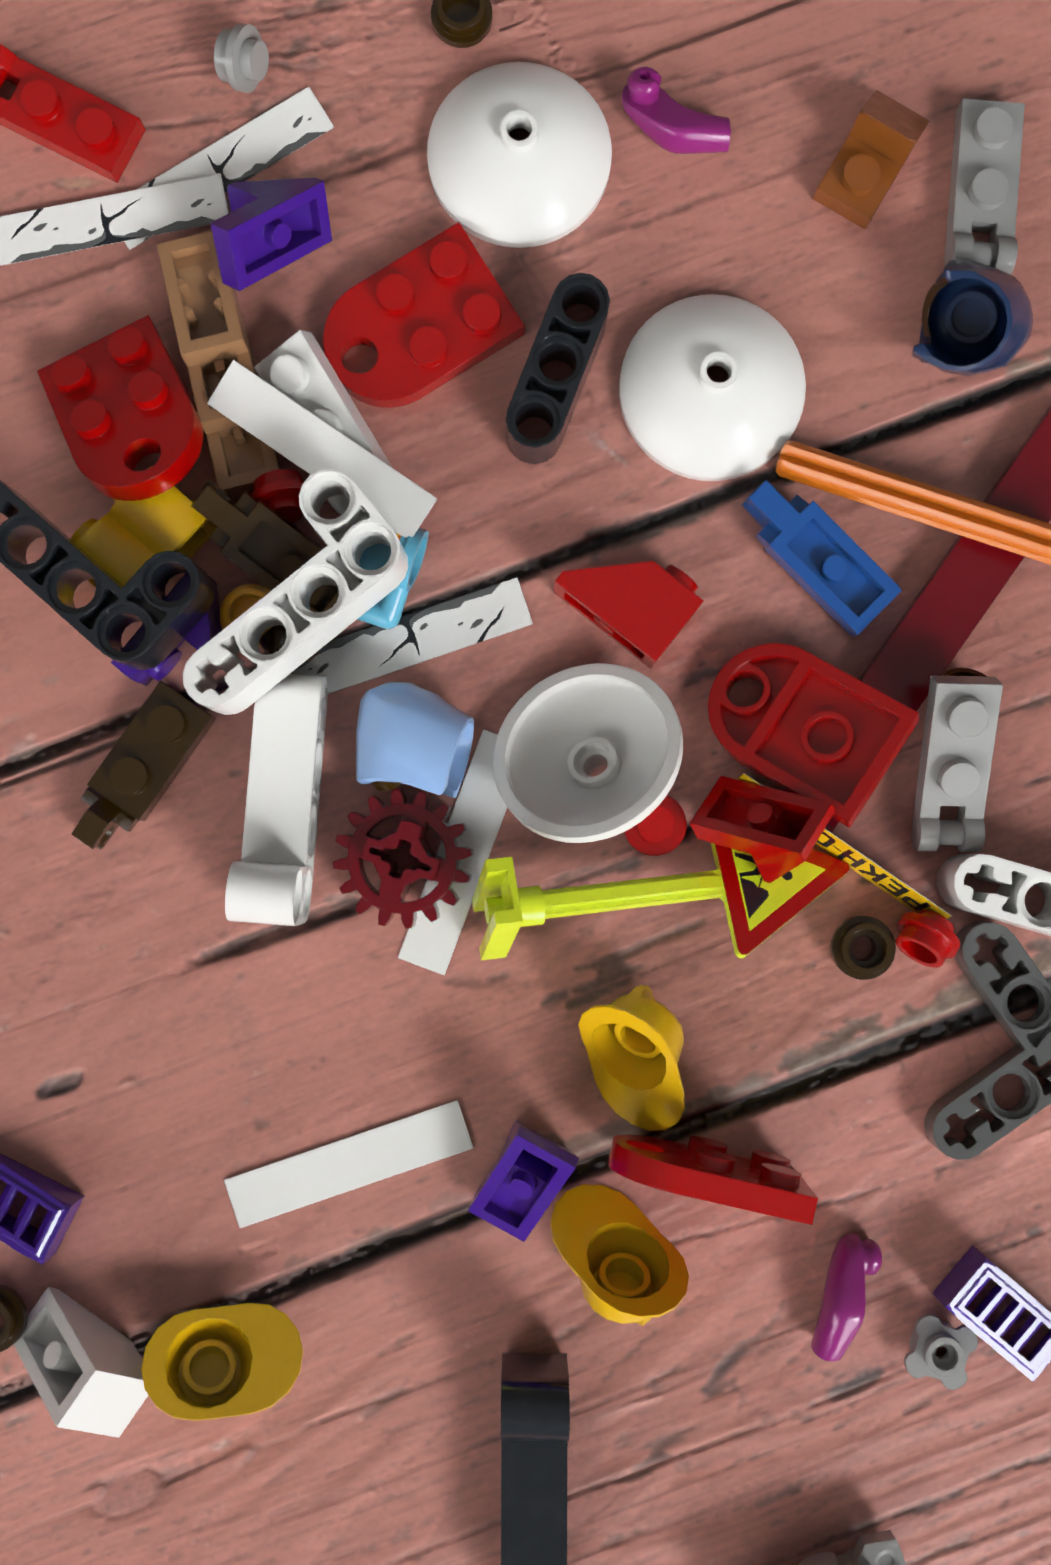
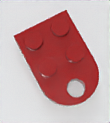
(424, 318)
(121, 405)
(811, 728)
(709, 1174)

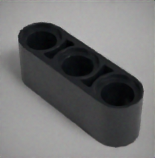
(564, 341)

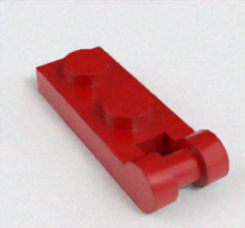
(67, 118)

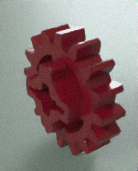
(394, 885)

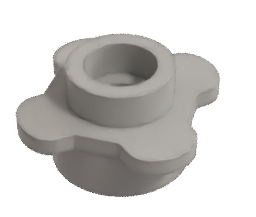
(924, 1341)

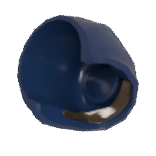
(973, 319)

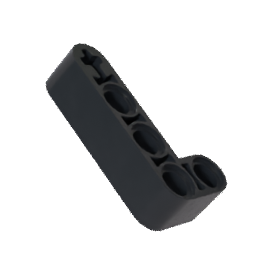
(113, 605)
(534, 1458)

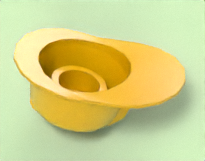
(636, 1057)
(618, 1255)
(222, 1361)

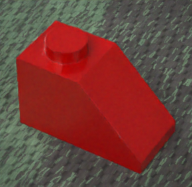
(633, 603)

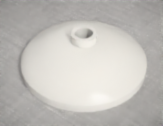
(514, 188)
(705, 425)
(570, 728)

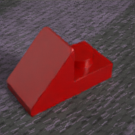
(762, 821)

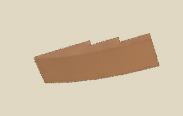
(209, 339)

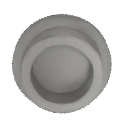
(241, 57)

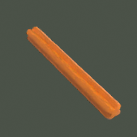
(916, 500)

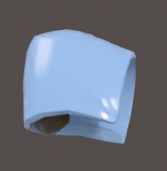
(411, 740)

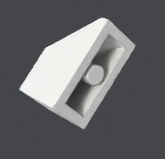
(81, 1366)

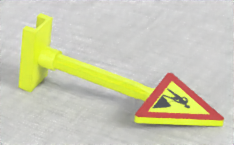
(751, 905)

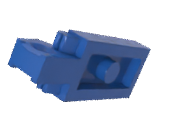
(821, 558)

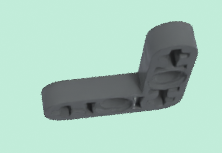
(1029, 1036)

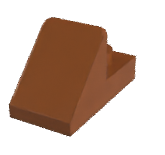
(870, 159)

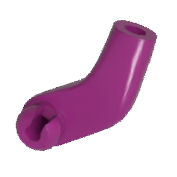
(670, 123)
(844, 1295)

